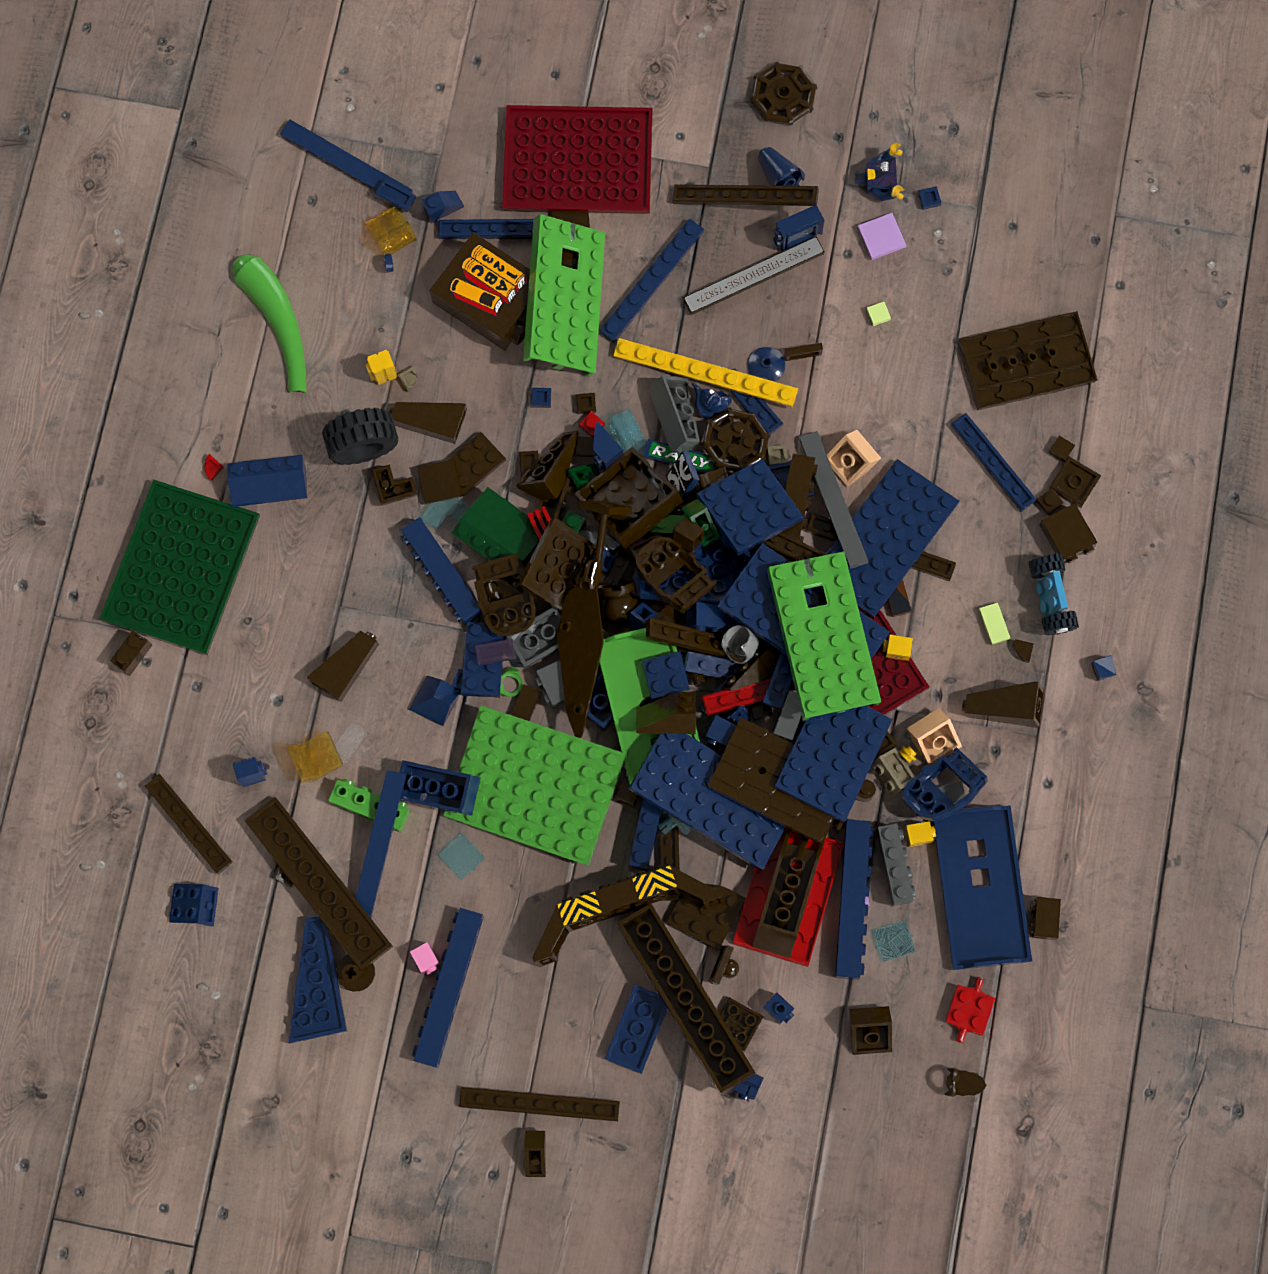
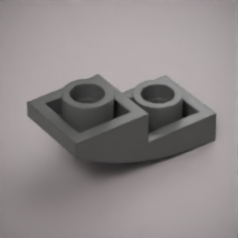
(609, 544)

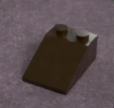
(668, 715)

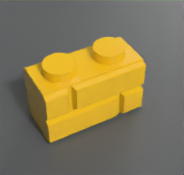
(381, 367)

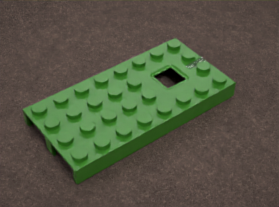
(564, 300)
(824, 641)

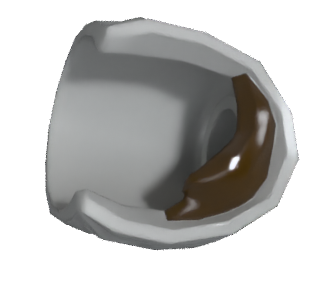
(740, 644)

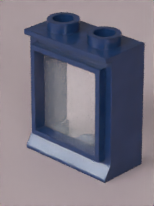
(798, 228)

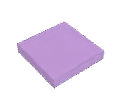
(881, 236)

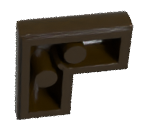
(390, 490)

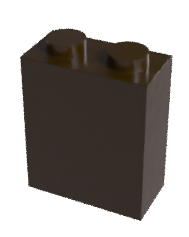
(1068, 533)

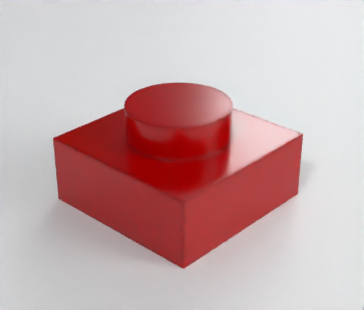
(589, 422)

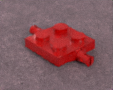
(969, 1010)

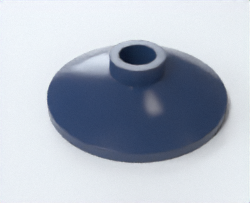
(770, 372)

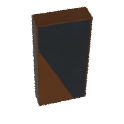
(899, 601)

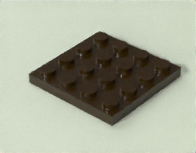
(557, 563)

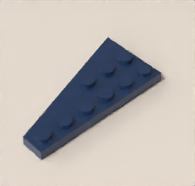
(317, 995)

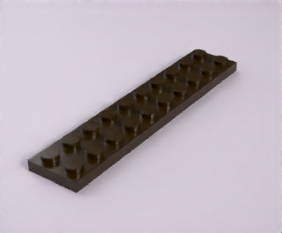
(318, 884)

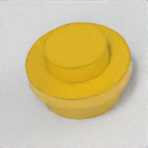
(908, 753)

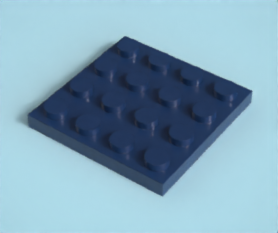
(750, 507)

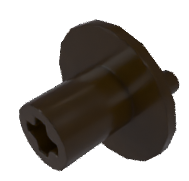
(352, 977)

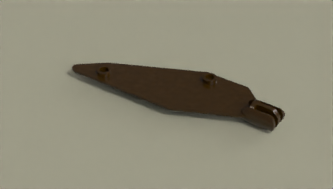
(581, 644)

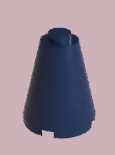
(778, 169)

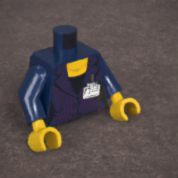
(881, 175)

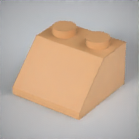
(852, 457)
(934, 736)

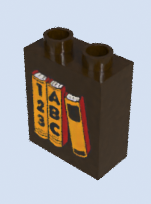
(485, 292)

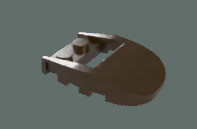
(661, 560)
(509, 614)

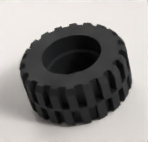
(360, 436)

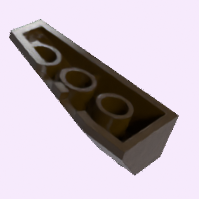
(552, 469)

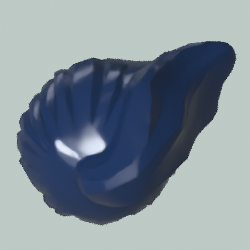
(710, 401)

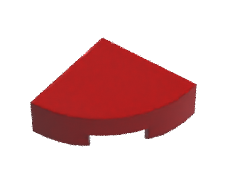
(212, 467)

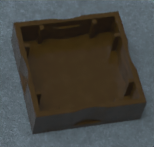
(625, 532)

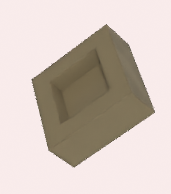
(777, 454)

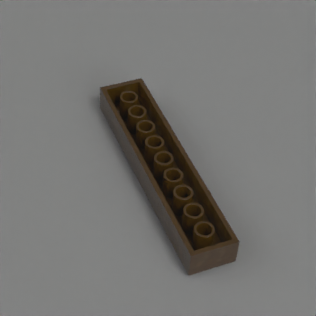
(686, 999)

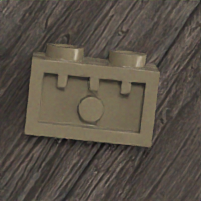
(892, 771)

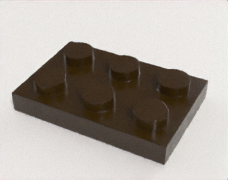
(476, 462)

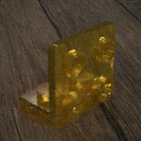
(391, 231)
(315, 757)

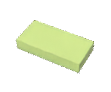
(994, 623)

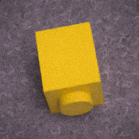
(898, 647)
(920, 834)

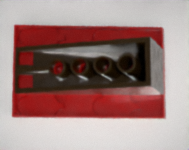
(789, 898)

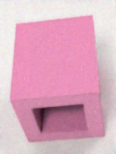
(425, 959)

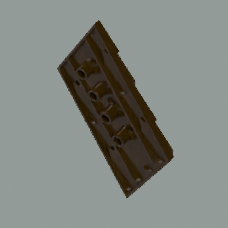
(1027, 360)
(740, 779)

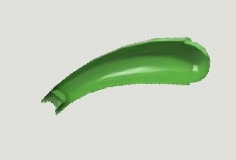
(270, 297)

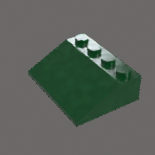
(497, 529)

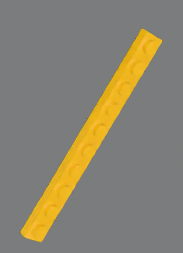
(706, 372)

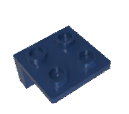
(194, 904)

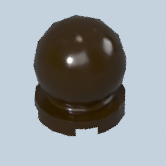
(618, 601)

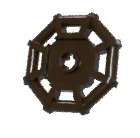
(779, 102)
(737, 430)

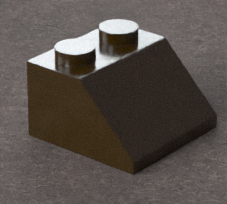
(871, 1030)

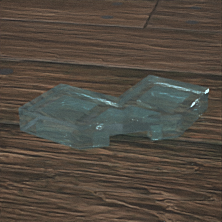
(439, 510)

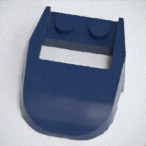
(929, 801)

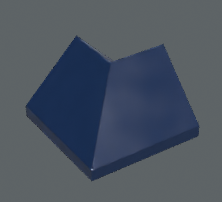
(435, 700)

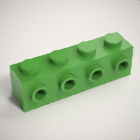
(364, 802)

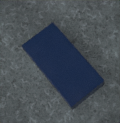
(395, 195)

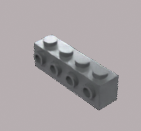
(894, 864)

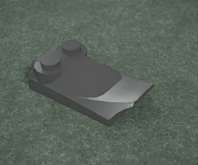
(537, 640)

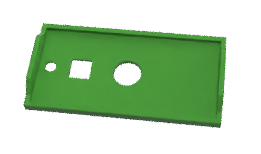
(627, 688)

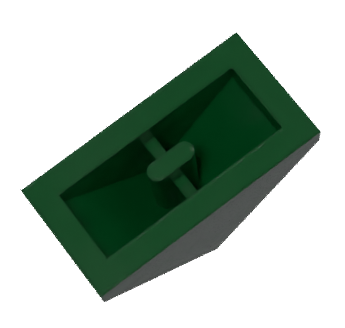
(582, 475)

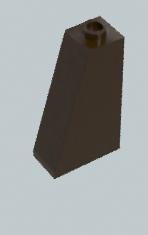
(431, 419)
(344, 666)

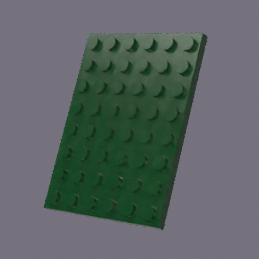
(180, 567)

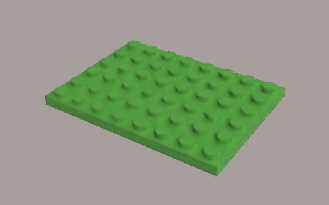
(539, 784)

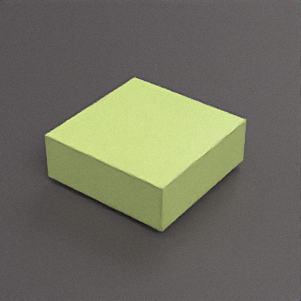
(878, 313)

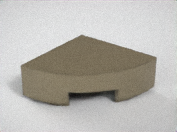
(408, 378)

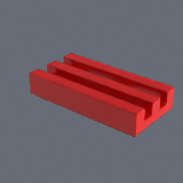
(537, 513)

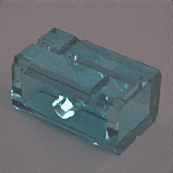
(627, 431)

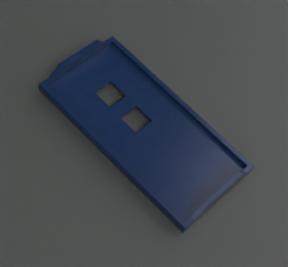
(990, 921)

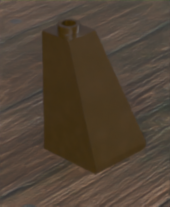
(1011, 704)

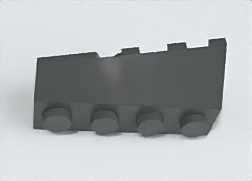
(675, 412)

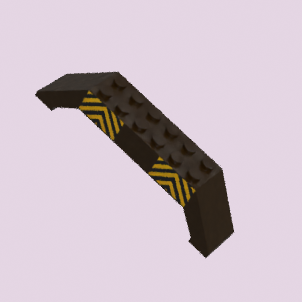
(617, 900)

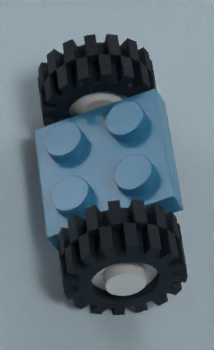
(1052, 594)

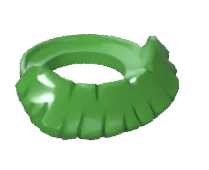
(511, 672)

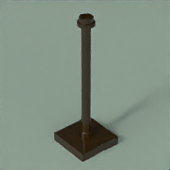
(604, 510)

